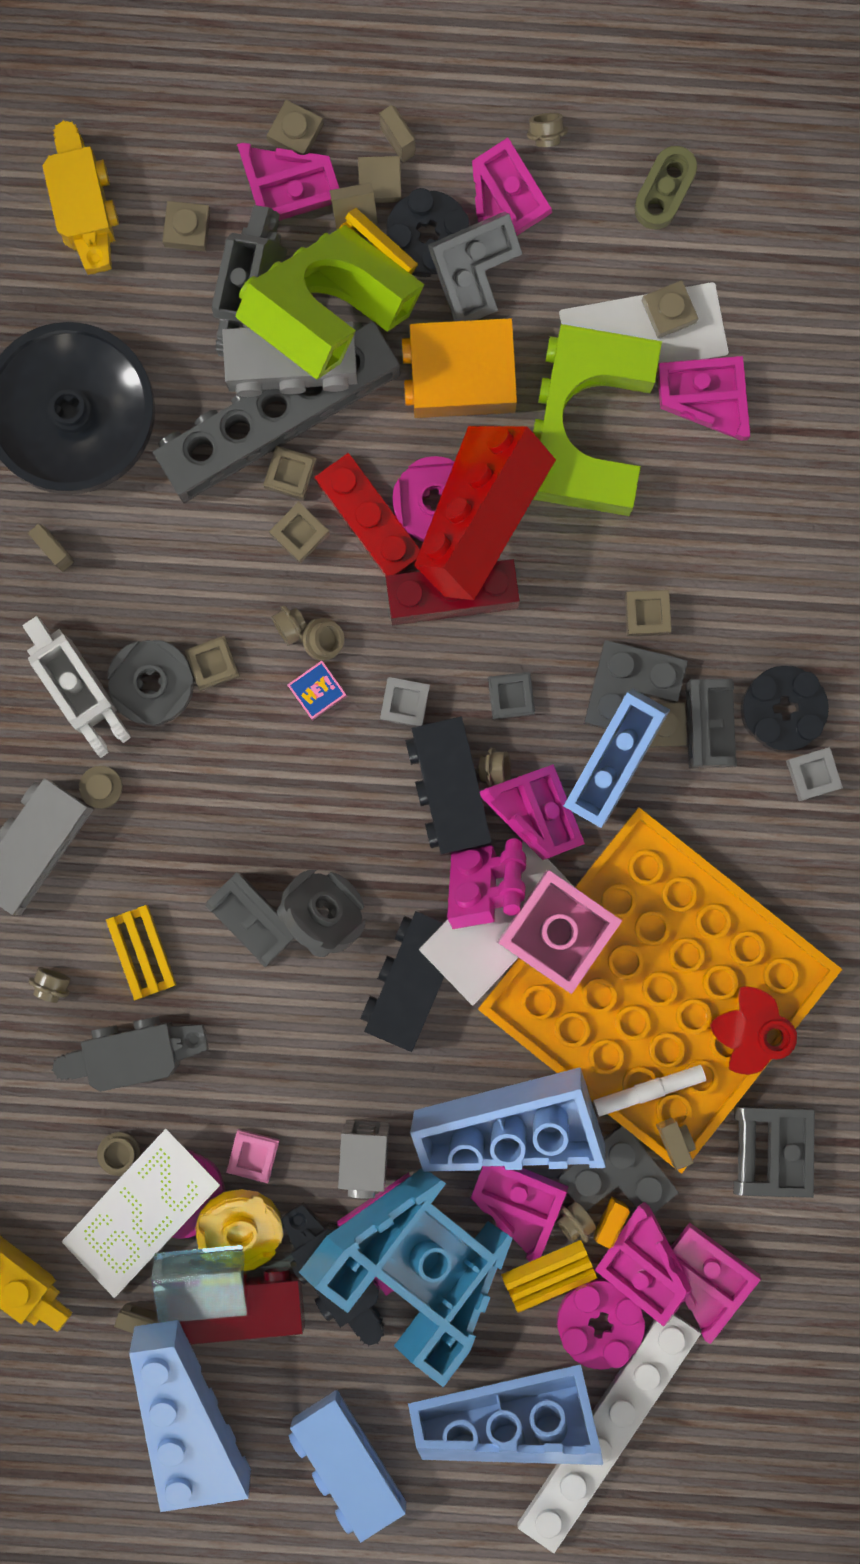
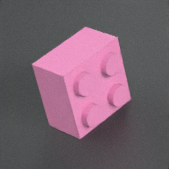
(559, 931)

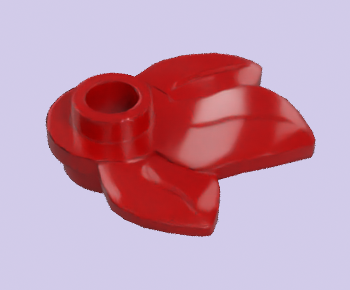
(748, 1028)

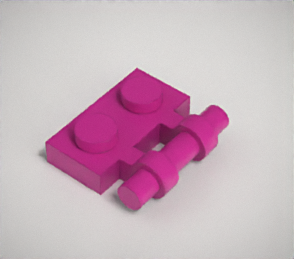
(474, 888)

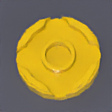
(243, 1220)

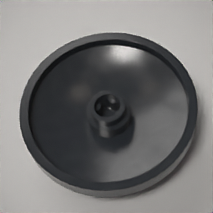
(72, 408)

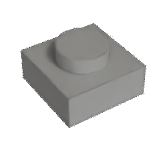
(404, 702)
(814, 774)

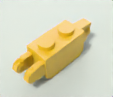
(79, 200)
(28, 1290)

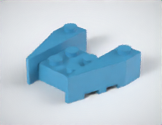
(423, 1261)

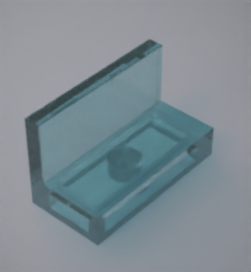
(199, 1284)

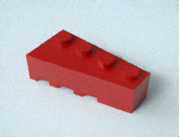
(481, 506)

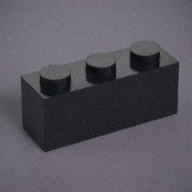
(448, 786)
(408, 986)

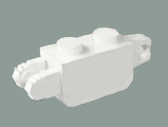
(72, 684)

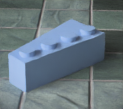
(512, 1127)
(511, 1421)
(184, 1431)

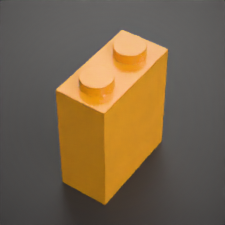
(460, 368)

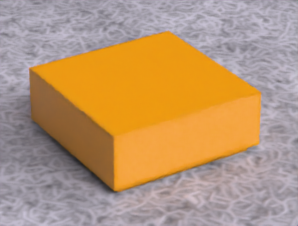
(611, 1223)

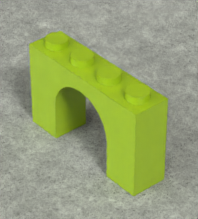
(340, 265)
(582, 361)

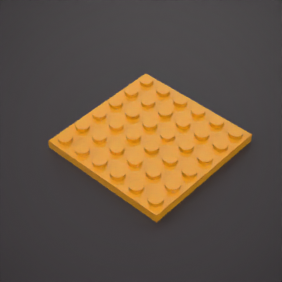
(661, 982)

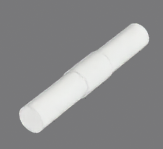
(649, 1090)

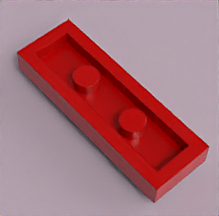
(368, 516)

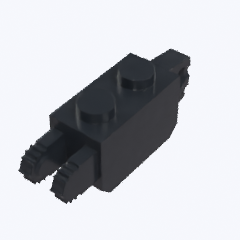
(306, 1235)

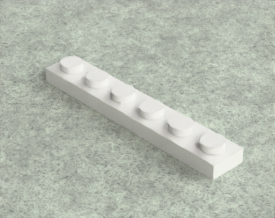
(616, 1421)

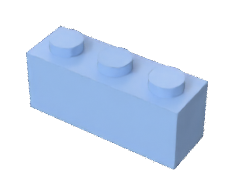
(616, 757)
(347, 1467)

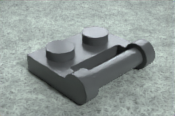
(788, 1151)

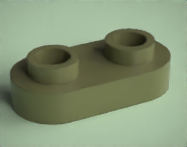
(663, 189)

